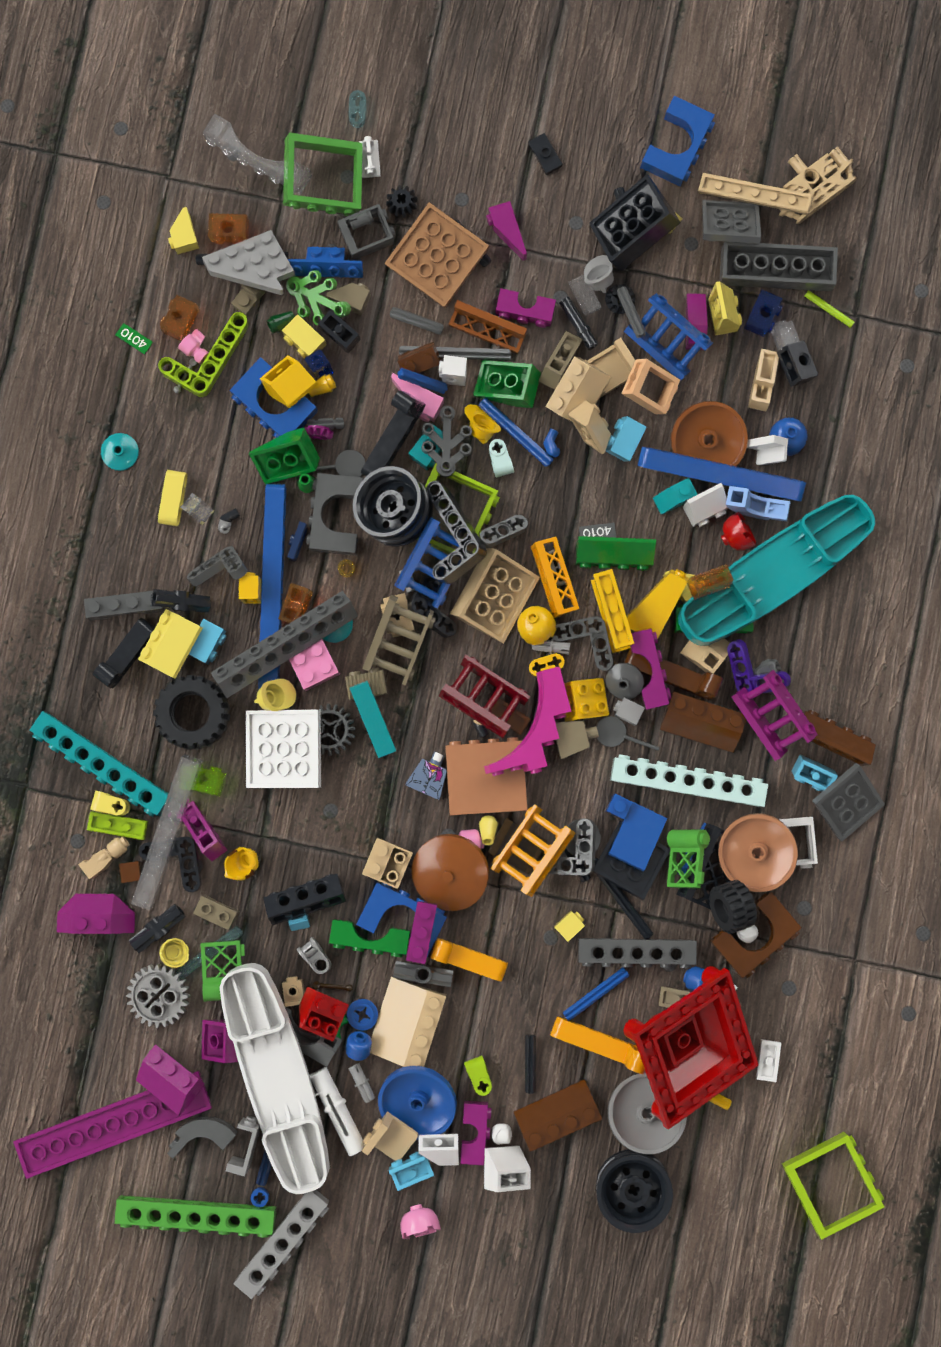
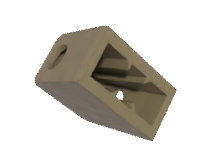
(573, 737)

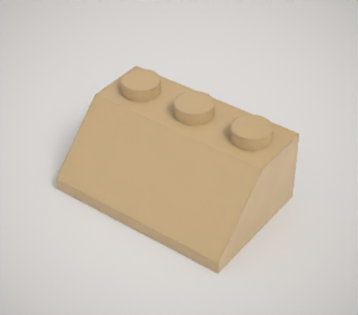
(578, 384)

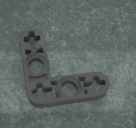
(226, 558)
(594, 635)
(580, 856)

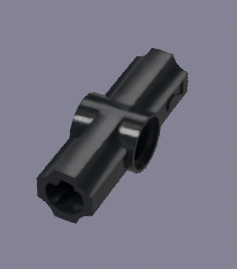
(180, 601)
(157, 928)

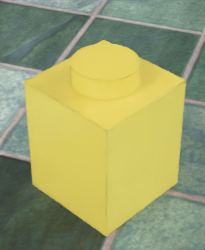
(570, 925)

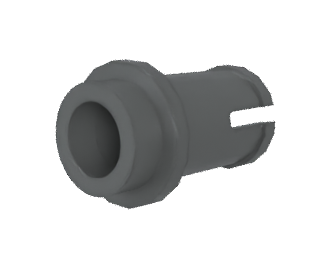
(361, 220)

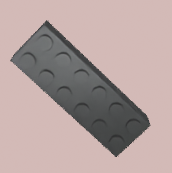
(778, 266)

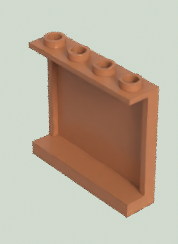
(474, 790)

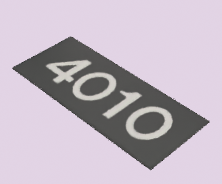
(599, 530)

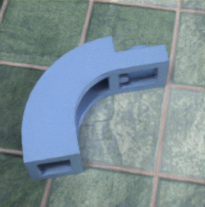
(755, 506)

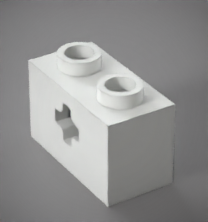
(453, 370)

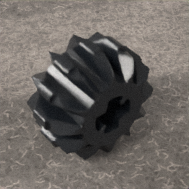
(399, 208)

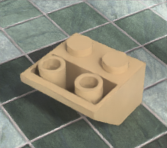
(387, 863)

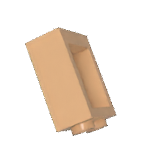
(636, 380)

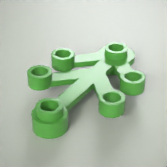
(315, 297)

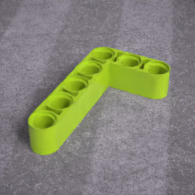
(210, 361)

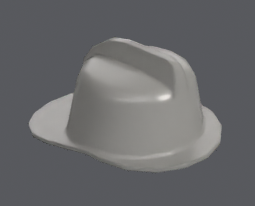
(599, 273)

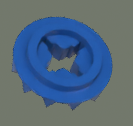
(365, 1023)

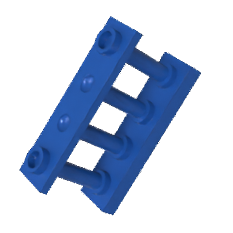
(665, 355)
(415, 564)

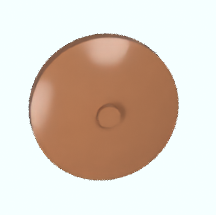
(758, 852)

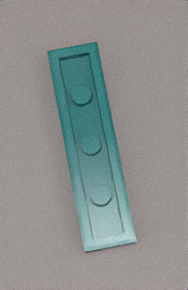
(372, 719)

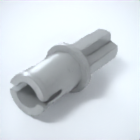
(553, 647)
(362, 1083)

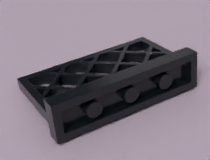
(688, 893)

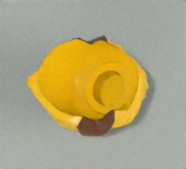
(241, 864)

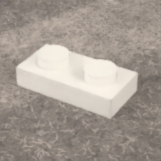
(768, 1060)

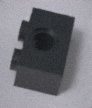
(339, 331)
(797, 363)

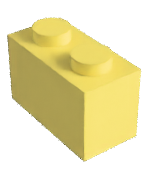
(303, 337)

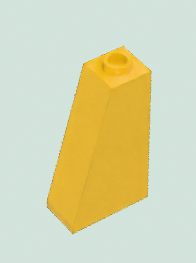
(658, 604)

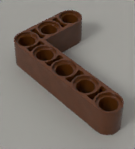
(680, 677)

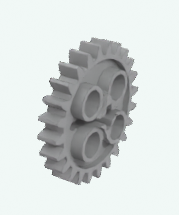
(146, 982)

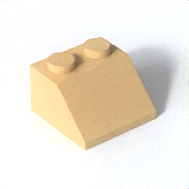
(591, 426)

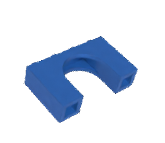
(676, 166)
(248, 391)
(384, 898)

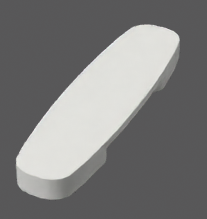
(275, 1078)

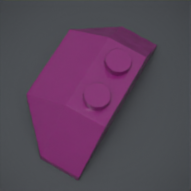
(95, 915)

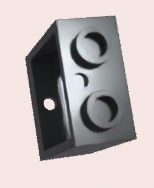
(344, 225)

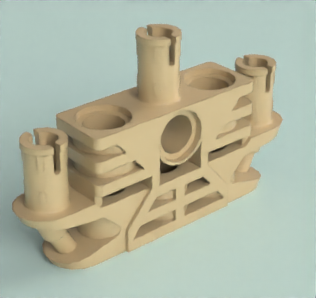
(819, 172)

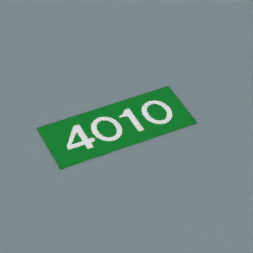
(134, 338)

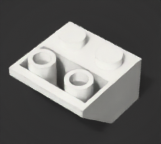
(506, 1169)

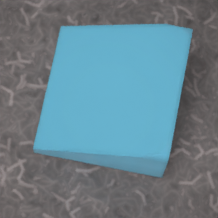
(299, 923)

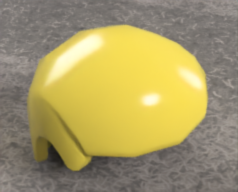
(174, 953)

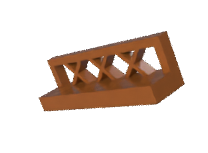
(488, 320)

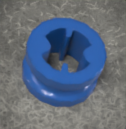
(254, 1201)

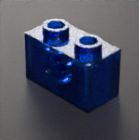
(765, 302)

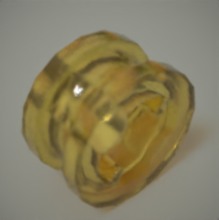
(351, 565)

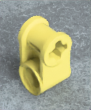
(107, 803)

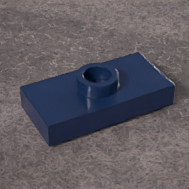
(296, 541)

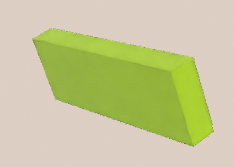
(117, 825)

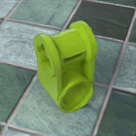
(478, 1072)

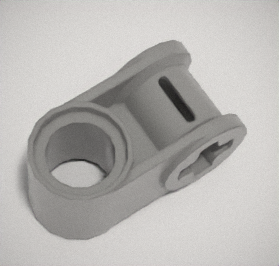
(314, 955)

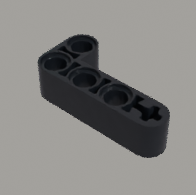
(124, 655)

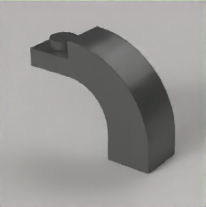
(208, 1127)

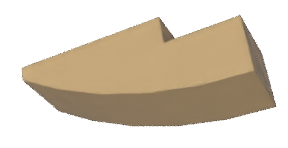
(763, 380)

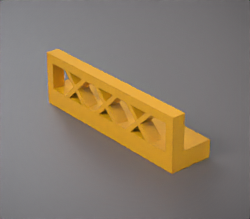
(547, 578)

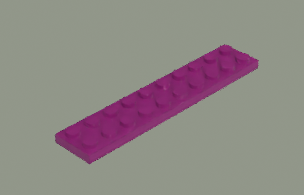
(100, 1130)

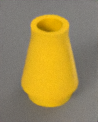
(325, 385)

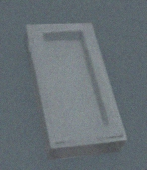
(584, 295)

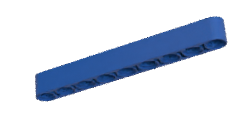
(721, 473)

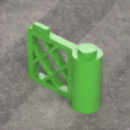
(687, 842)
(211, 985)

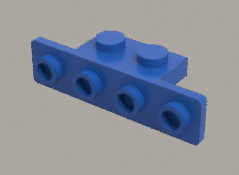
(328, 262)

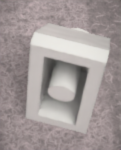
(440, 1148)

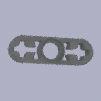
(507, 525)

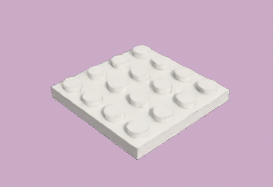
(283, 749)

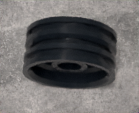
(392, 506)
(630, 1218)

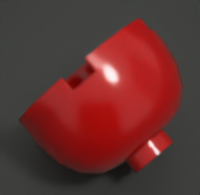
(737, 533)

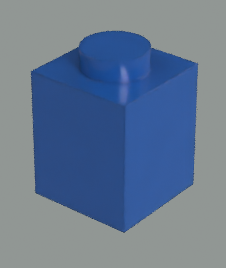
(619, 806)

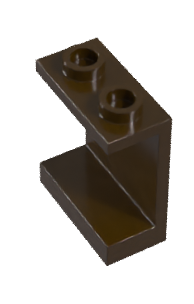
(503, 837)

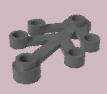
(446, 444)

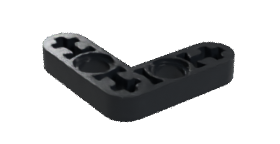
(424, 603)
(178, 850)

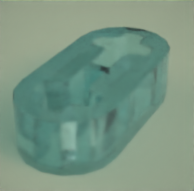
(361, 108)

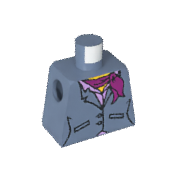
(429, 776)

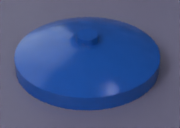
(419, 1099)

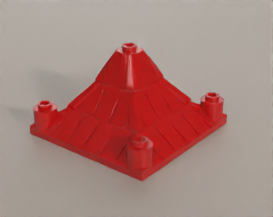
(694, 1047)

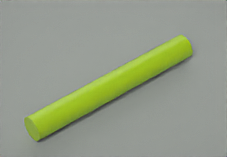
(830, 309)

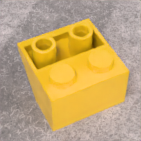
(288, 381)

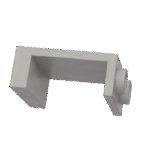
(239, 1165)

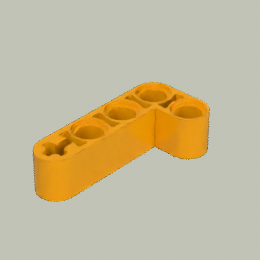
(469, 959)

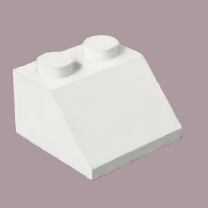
(706, 505)

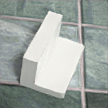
(769, 449)

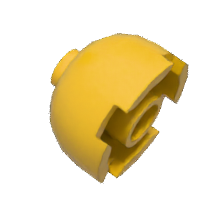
(536, 625)

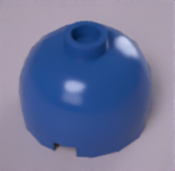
(794, 431)

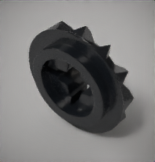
(612, 302)

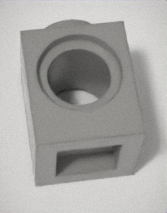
(628, 711)

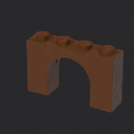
(782, 928)

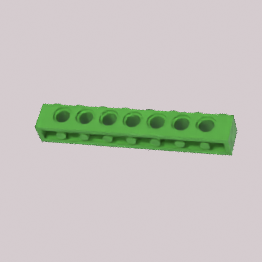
(126, 1218)

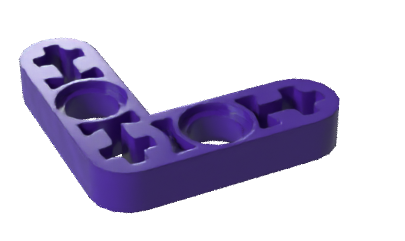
(751, 679)

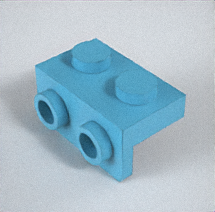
(410, 1171)

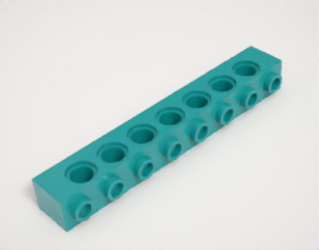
(46, 722)

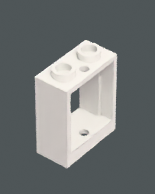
(810, 834)

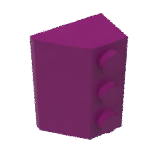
(168, 1080)

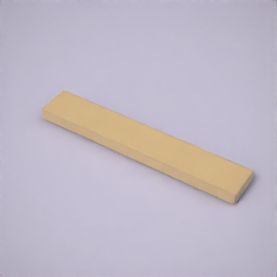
(755, 193)

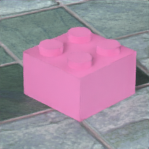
(314, 665)

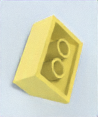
(170, 643)

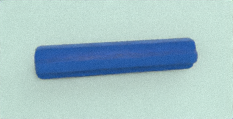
(422, 380)

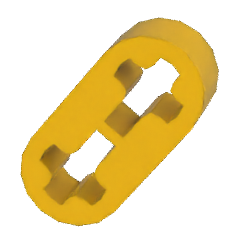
(544, 660)

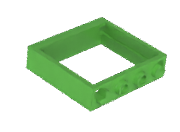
(324, 145)

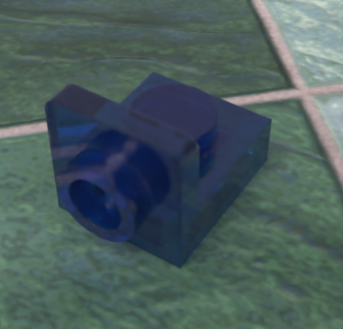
(319, 364)

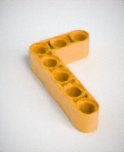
(598, 1043)

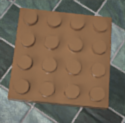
(437, 255)

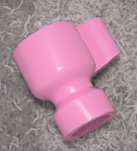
(191, 346)

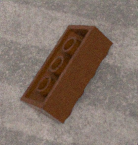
(703, 722)
(841, 741)
(557, 1115)

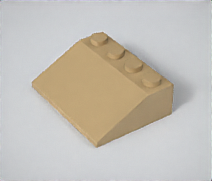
(495, 595)
(406, 1023)

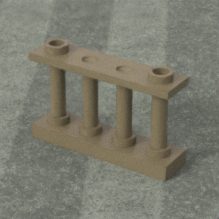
(381, 643)

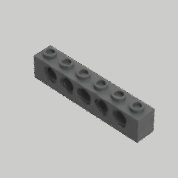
(687, 948)

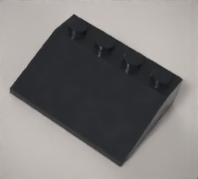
(634, 223)

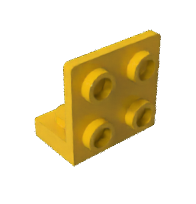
(586, 699)

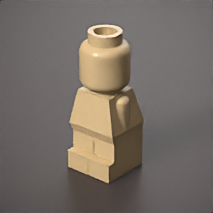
(103, 859)

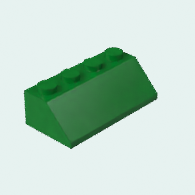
(615, 552)

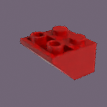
(321, 1013)

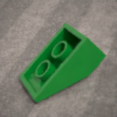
(508, 383)
(285, 456)

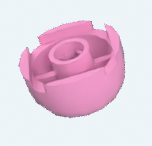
(419, 1222)

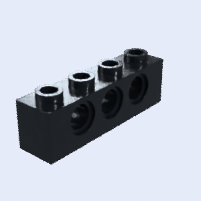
(314, 902)

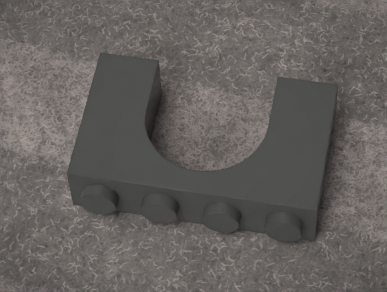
(327, 489)

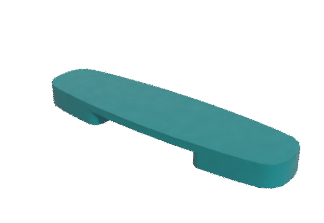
(778, 570)

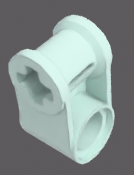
(501, 461)

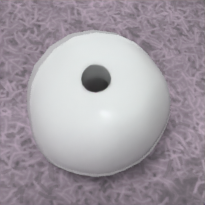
(748, 935)
(501, 1134)

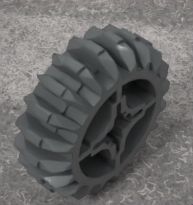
(337, 723)

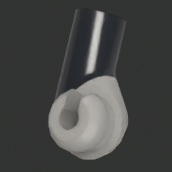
(226, 519)

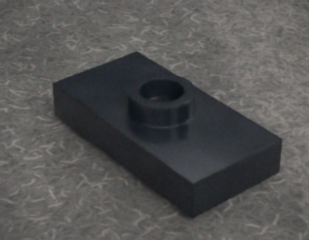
(545, 154)

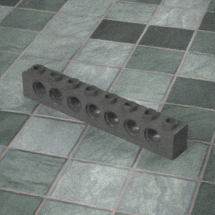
(284, 644)

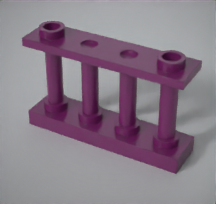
(760, 724)

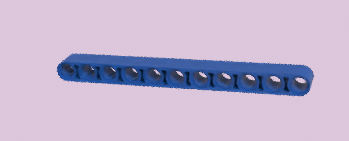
(272, 567)

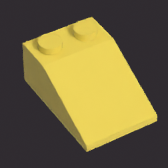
(724, 310)

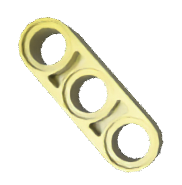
(172, 498)

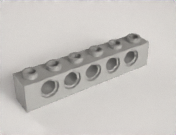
(253, 1286)

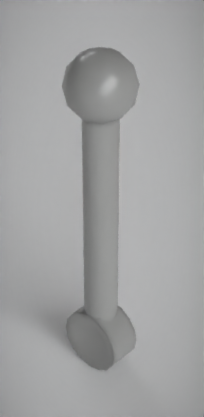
(192, 362)

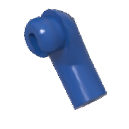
(550, 445)

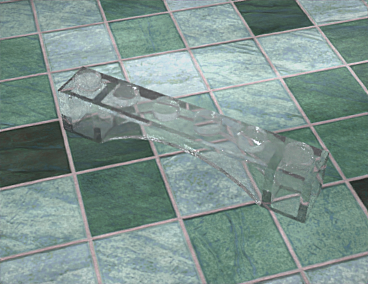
(221, 134)

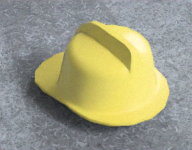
(276, 695)

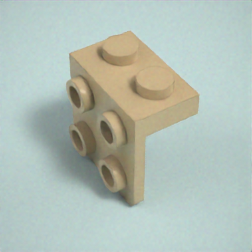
(390, 1137)

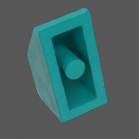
(675, 496)

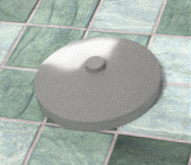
(633, 1121)

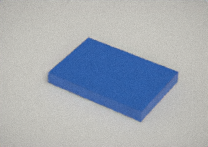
(637, 836)

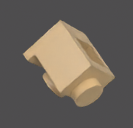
(293, 982)

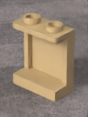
(615, 362)

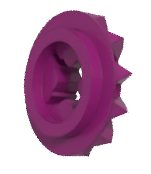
(319, 432)

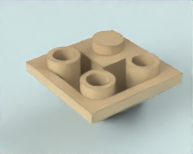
(706, 657)

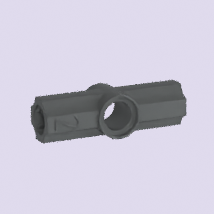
(436, 976)

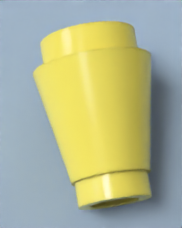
(488, 827)

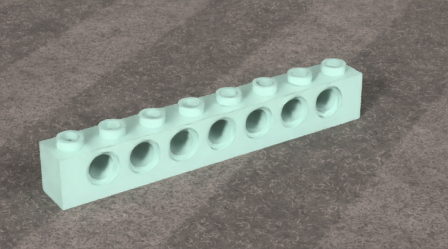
(756, 797)

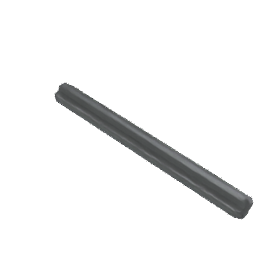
(469, 353)

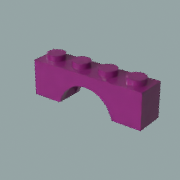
(655, 692)

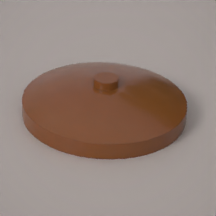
(710, 433)
(450, 872)

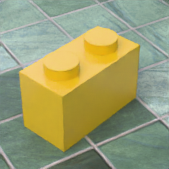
(250, 588)

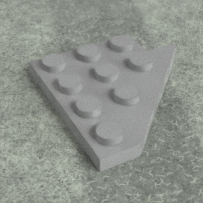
(253, 262)

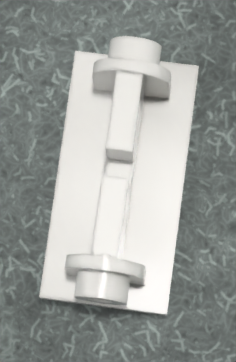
(370, 158)

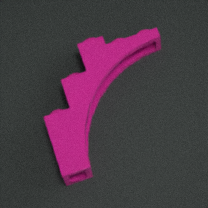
(551, 704)

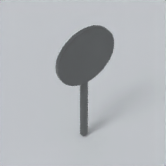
(347, 464)
(613, 732)

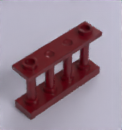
(483, 714)

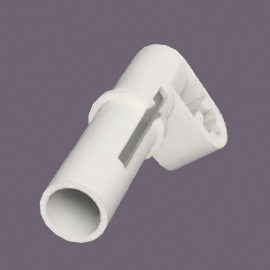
(337, 1111)

